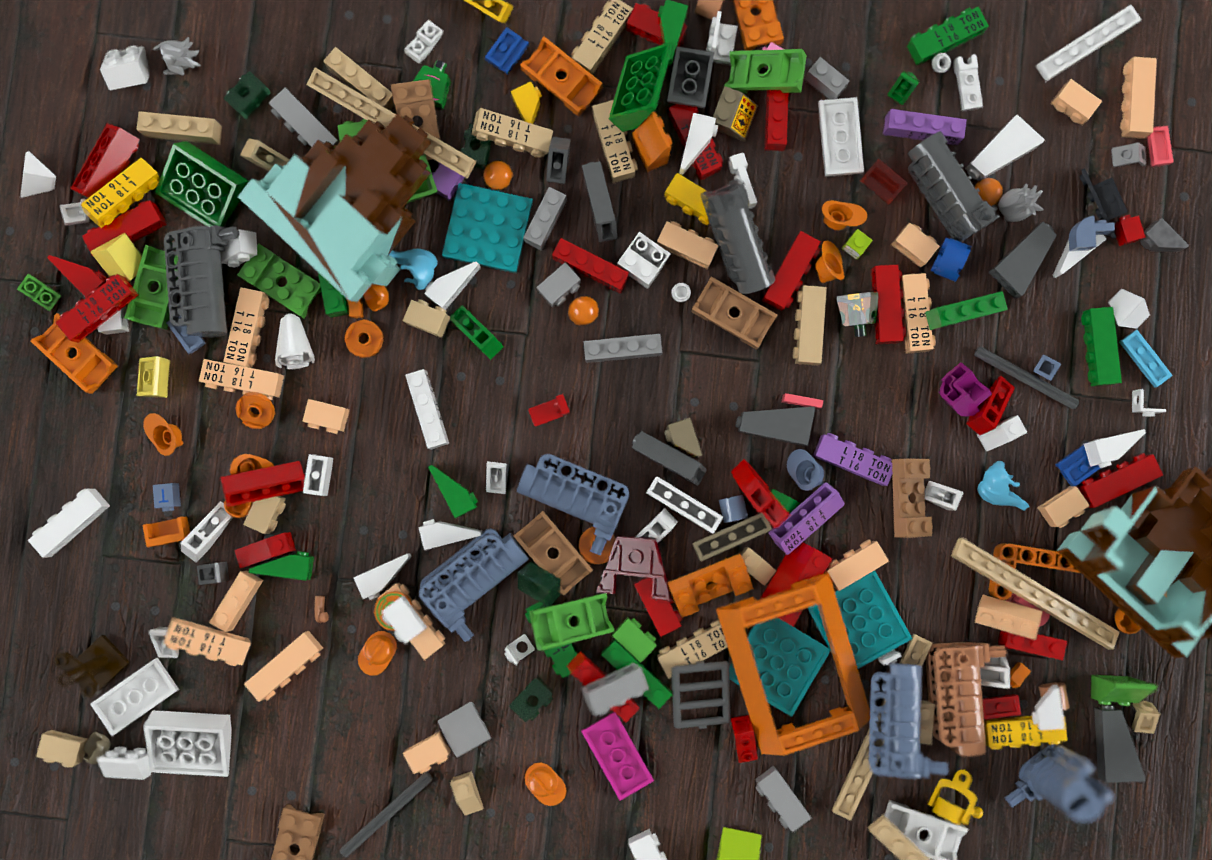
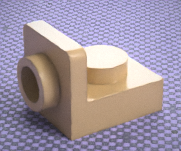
(1145, 717)

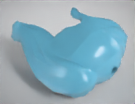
(419, 263)
(996, 490)

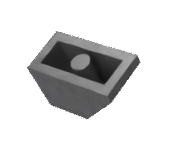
(1162, 238)

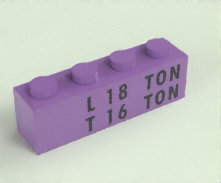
(922, 126)
(853, 459)
(807, 518)

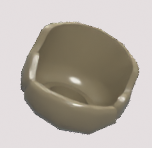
(96, 746)

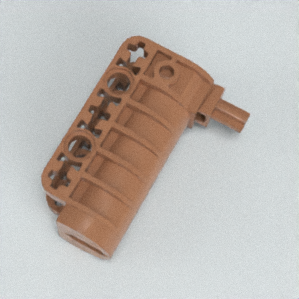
(959, 693)

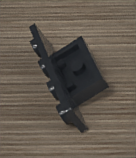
(1106, 197)

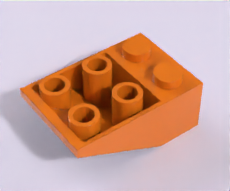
(652, 142)

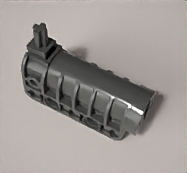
(949, 188)
(738, 237)
(198, 278)

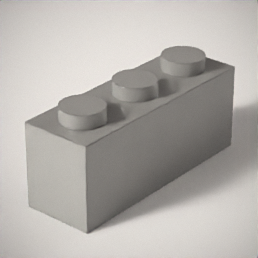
(545, 218)
(615, 689)
(782, 799)

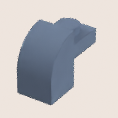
(1083, 234)

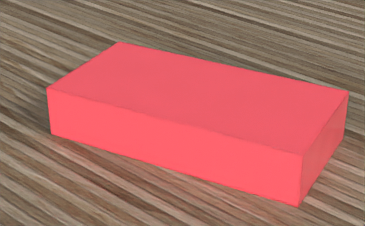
(1160, 147)
(802, 401)

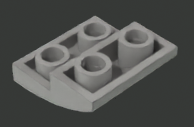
(464, 729)

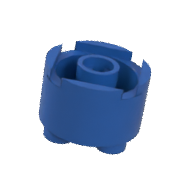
(951, 259)

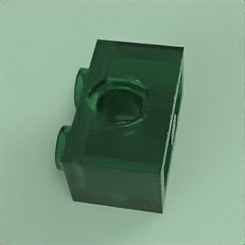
(256, 95)
(480, 155)
(539, 583)
(537, 688)

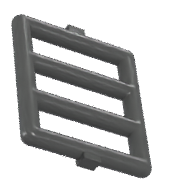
(700, 666)

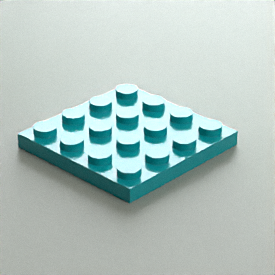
(487, 228)
(869, 619)
(785, 662)

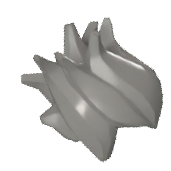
(177, 56)
(1019, 203)

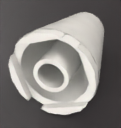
(292, 344)

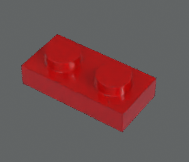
(1001, 706)

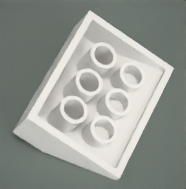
(188, 743)

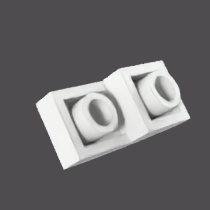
(424, 42)

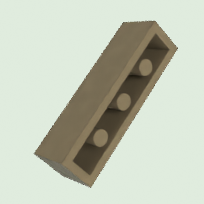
(731, 536)

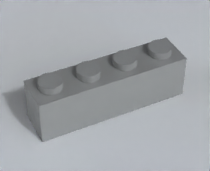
(300, 119)
(623, 348)

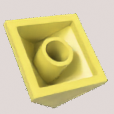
(119, 257)
(153, 377)

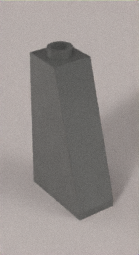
(600, 201)
(1022, 262)
(784, 425)
(669, 458)
(1115, 749)

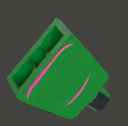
(439, 81)

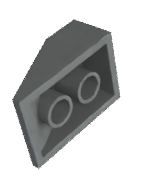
(690, 77)

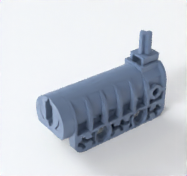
(575, 497)
(472, 579)
(901, 730)
(1062, 783)

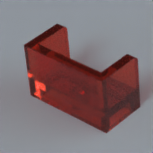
(883, 181)

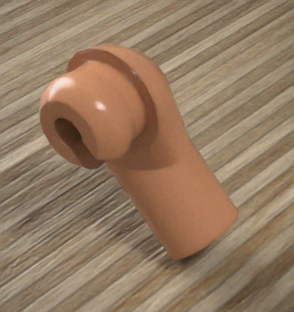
(320, 615)

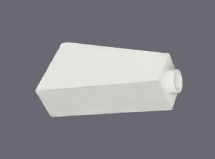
(1007, 146)

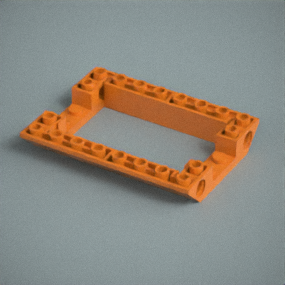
(750, 612)

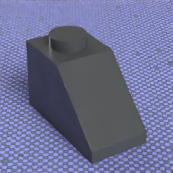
(558, 160)

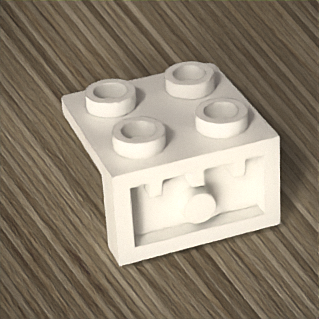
(721, 40)

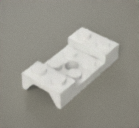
(942, 834)

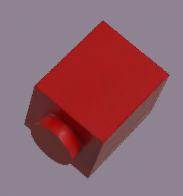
(1128, 230)

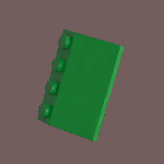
(639, 87)
(200, 185)

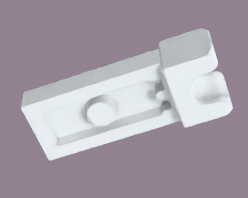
(968, 83)
(738, 166)

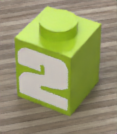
(857, 244)

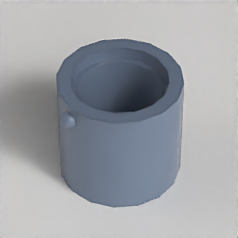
(733, 508)

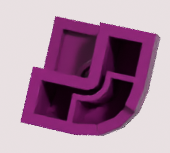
(963, 390)

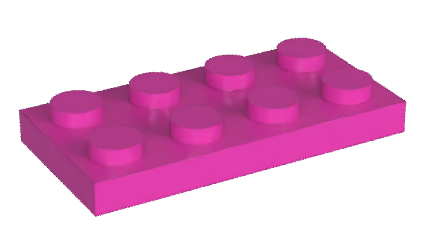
(617, 755)

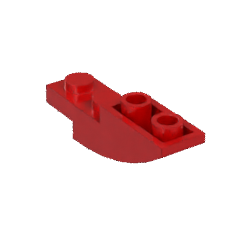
(759, 494)

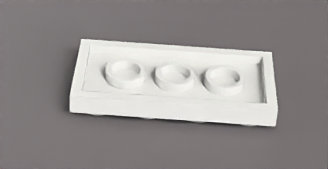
(841, 137)
(134, 696)

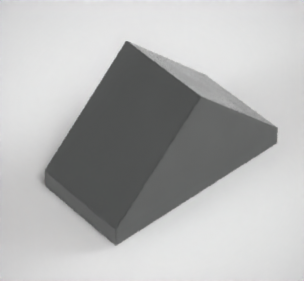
(213, 573)

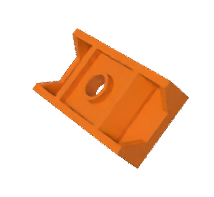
(758, 29)
(575, 90)
(86, 369)
(725, 577)

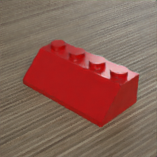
(106, 160)
(797, 566)

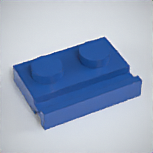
(507, 51)
(1076, 466)

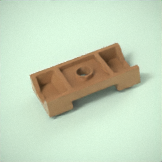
(417, 99)
(748, 326)
(910, 514)
(542, 535)
(298, 829)

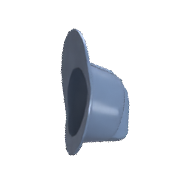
(805, 470)

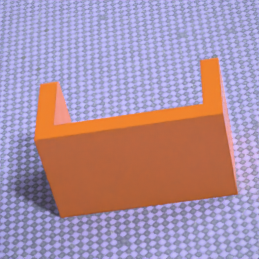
(166, 531)

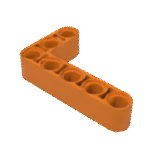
(1034, 558)

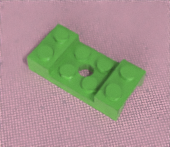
(783, 73)
(265, 271)
(149, 306)
(552, 623)

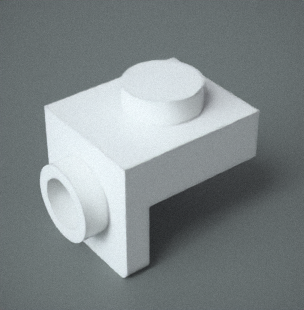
(73, 213)

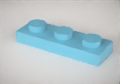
(1145, 358)

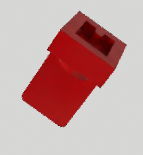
(549, 411)
(744, 738)

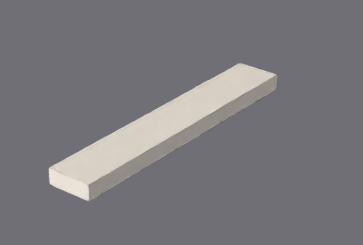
(1088, 43)

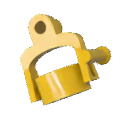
(950, 810)

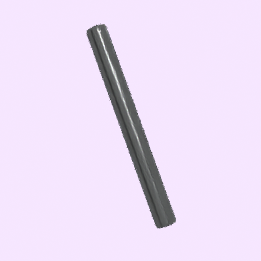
(1026, 377)
(386, 814)

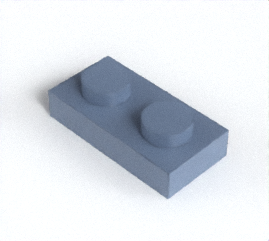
(189, 342)

